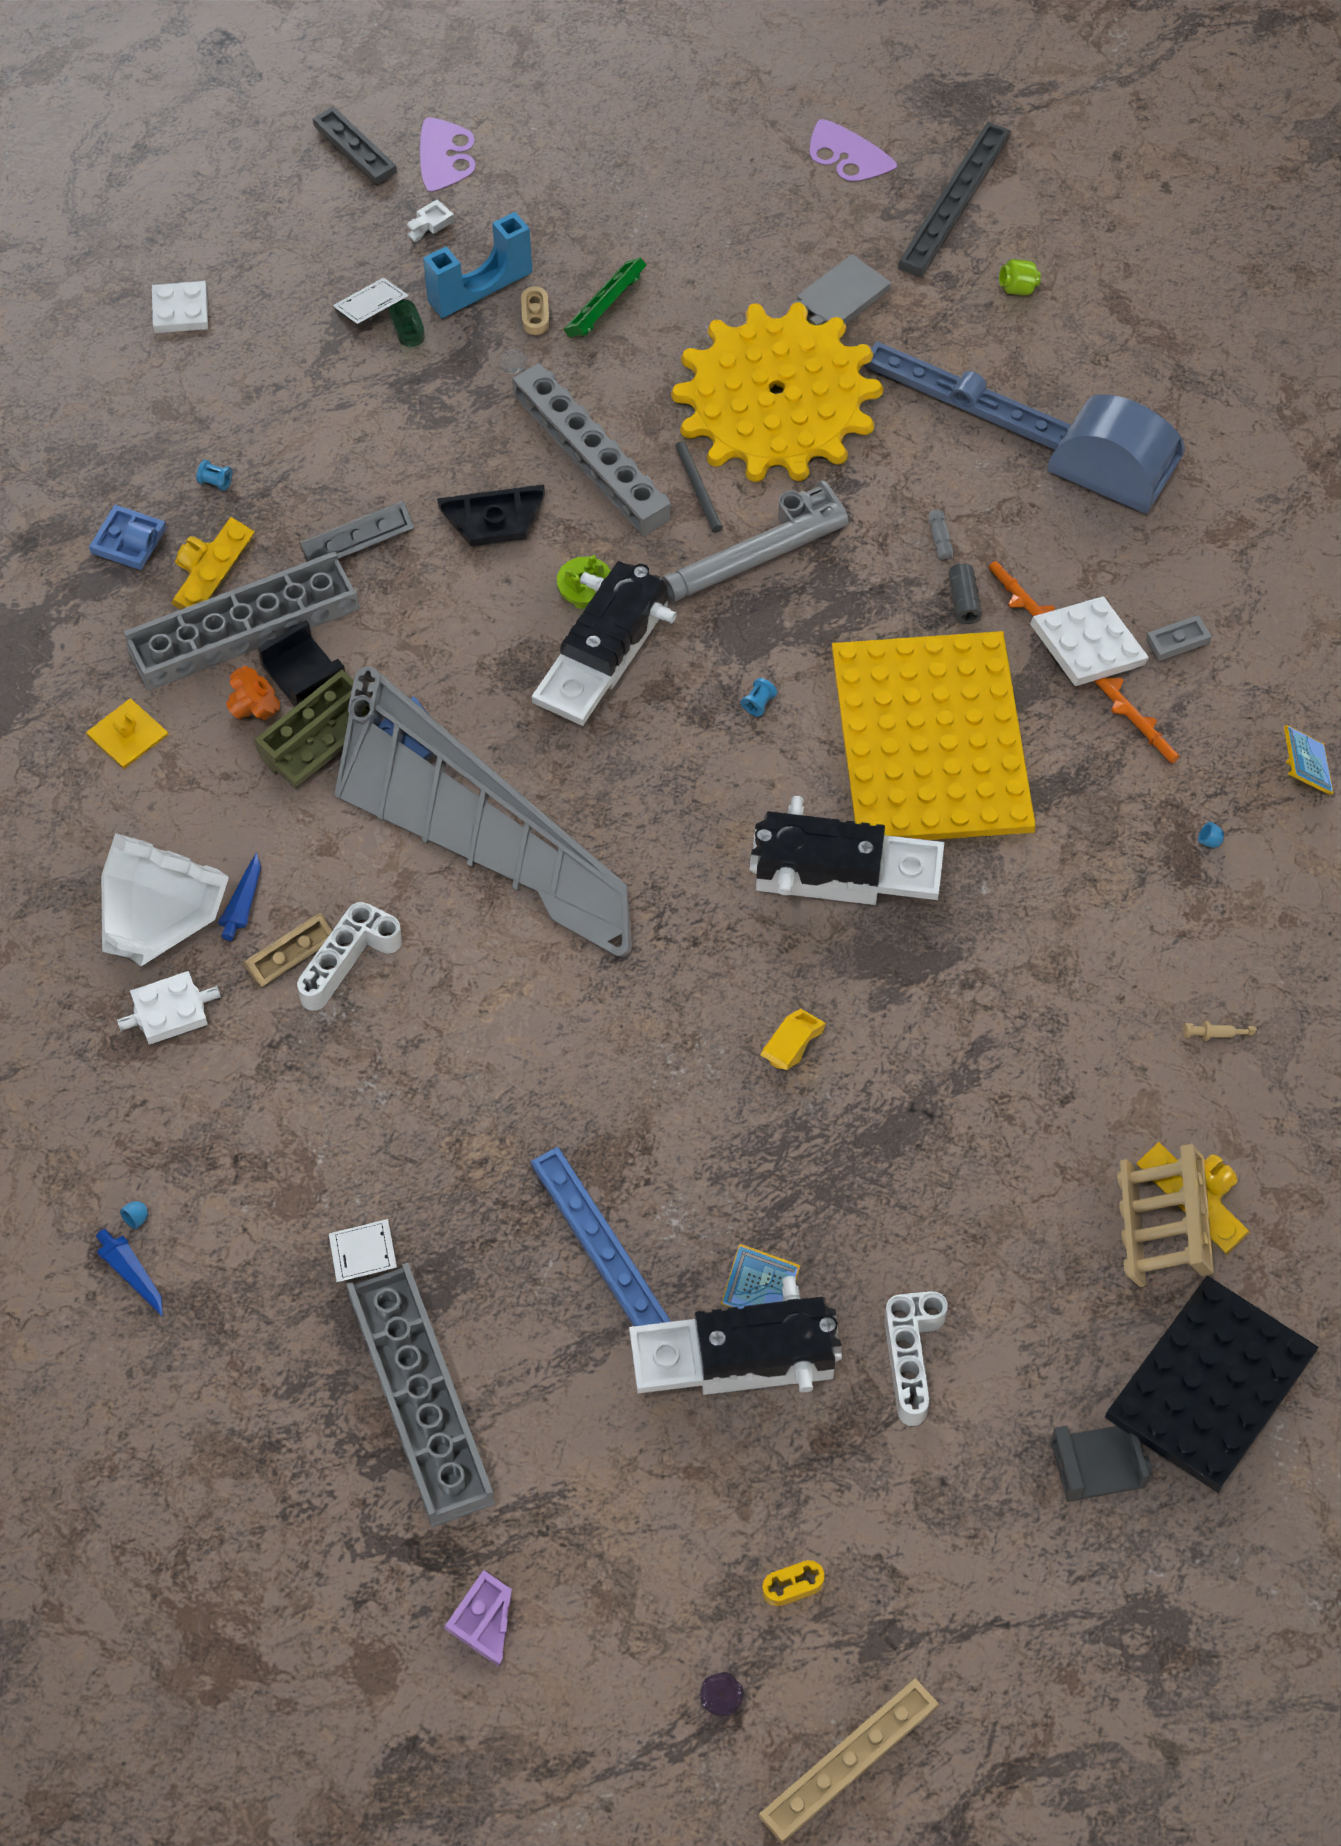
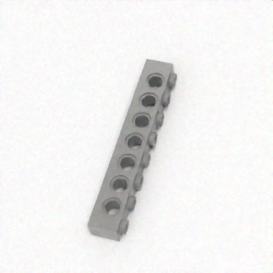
(592, 449)

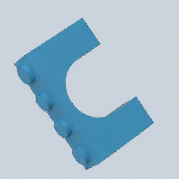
(508, 262)

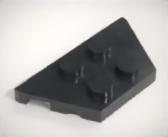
(493, 514)

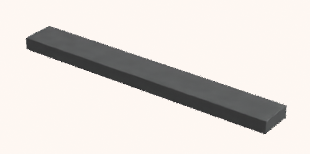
(954, 199)

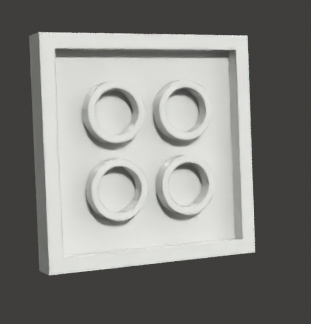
(1089, 641)

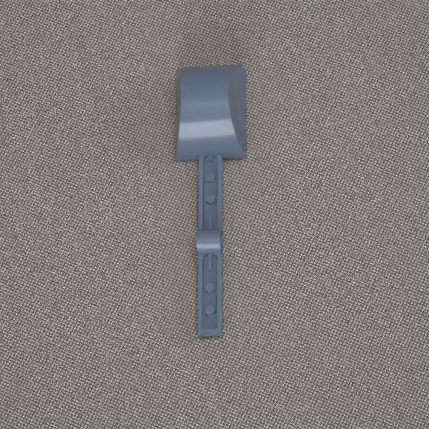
(1108, 448)

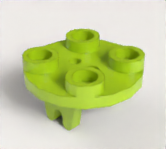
(569, 579)

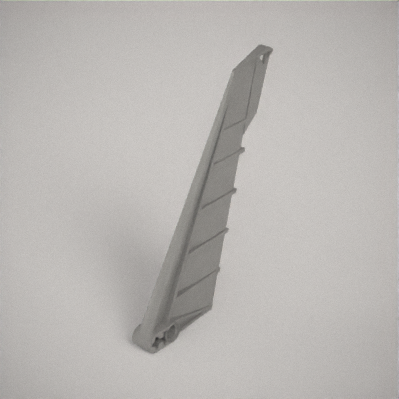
(416, 795)

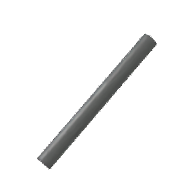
(698, 486)

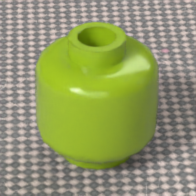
(1019, 277)

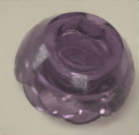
(718, 1683)

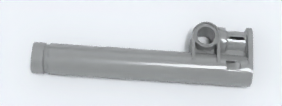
(802, 520)

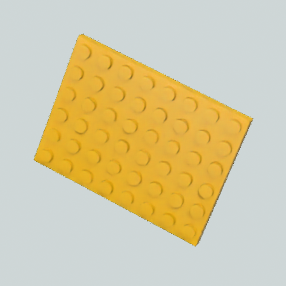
(933, 736)

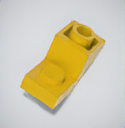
(791, 1039)

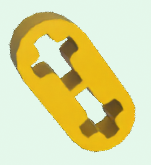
(789, 1576)

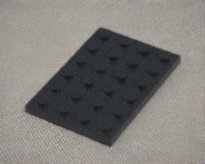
(1211, 1383)

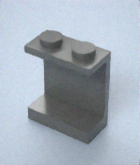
(1099, 1462)

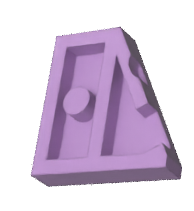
(482, 1617)

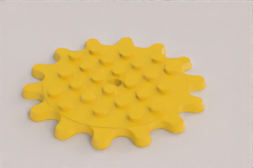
(784, 428)

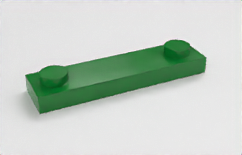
(624, 276)

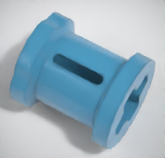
(214, 475)
(758, 697)

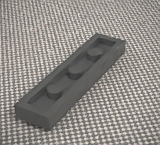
(354, 145)
(359, 532)

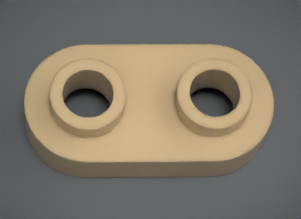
(535, 310)

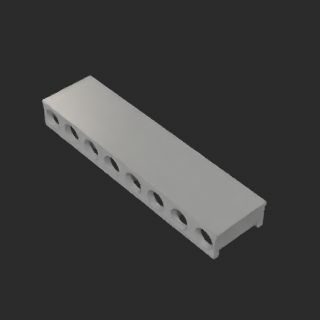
(240, 620)
(421, 1396)

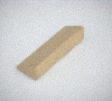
(288, 950)

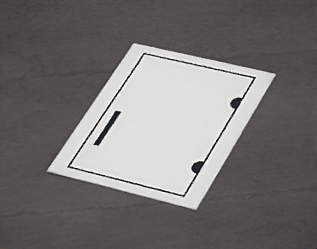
(370, 300)
(362, 1250)

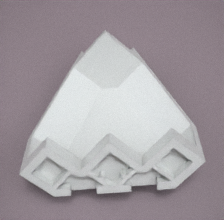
(154, 899)

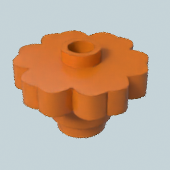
(251, 695)

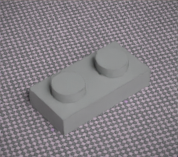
(1178, 638)

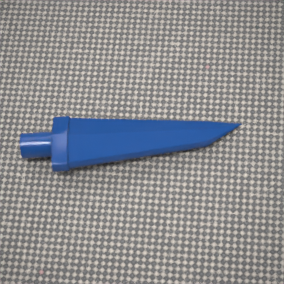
(239, 906)
(125, 1263)

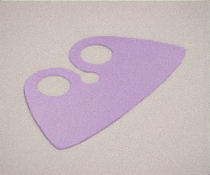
(861, 152)
(435, 164)

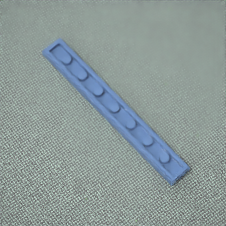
(598, 1239)

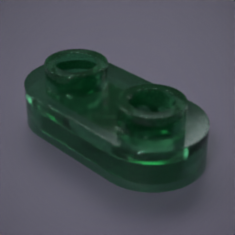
(407, 323)

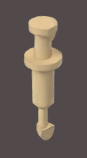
(1219, 1031)

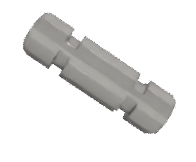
(940, 534)

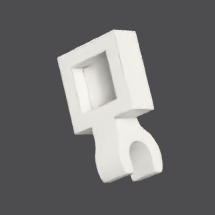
(431, 217)

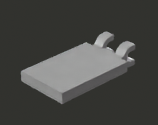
(843, 291)

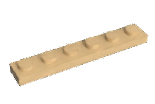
(848, 1761)

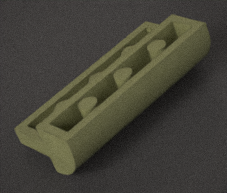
(309, 732)

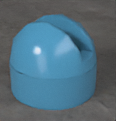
(1211, 835)
(134, 1214)

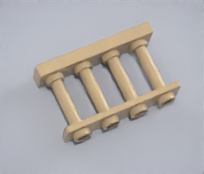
(1194, 1225)

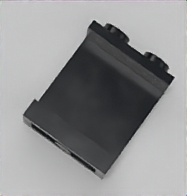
(297, 663)

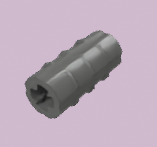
(964, 593)

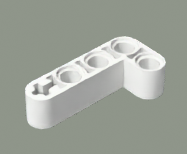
(318, 984)
(912, 1358)

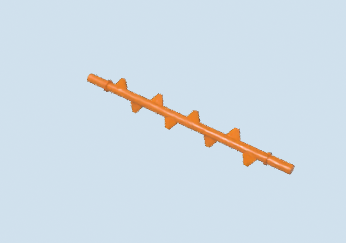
(1109, 686)

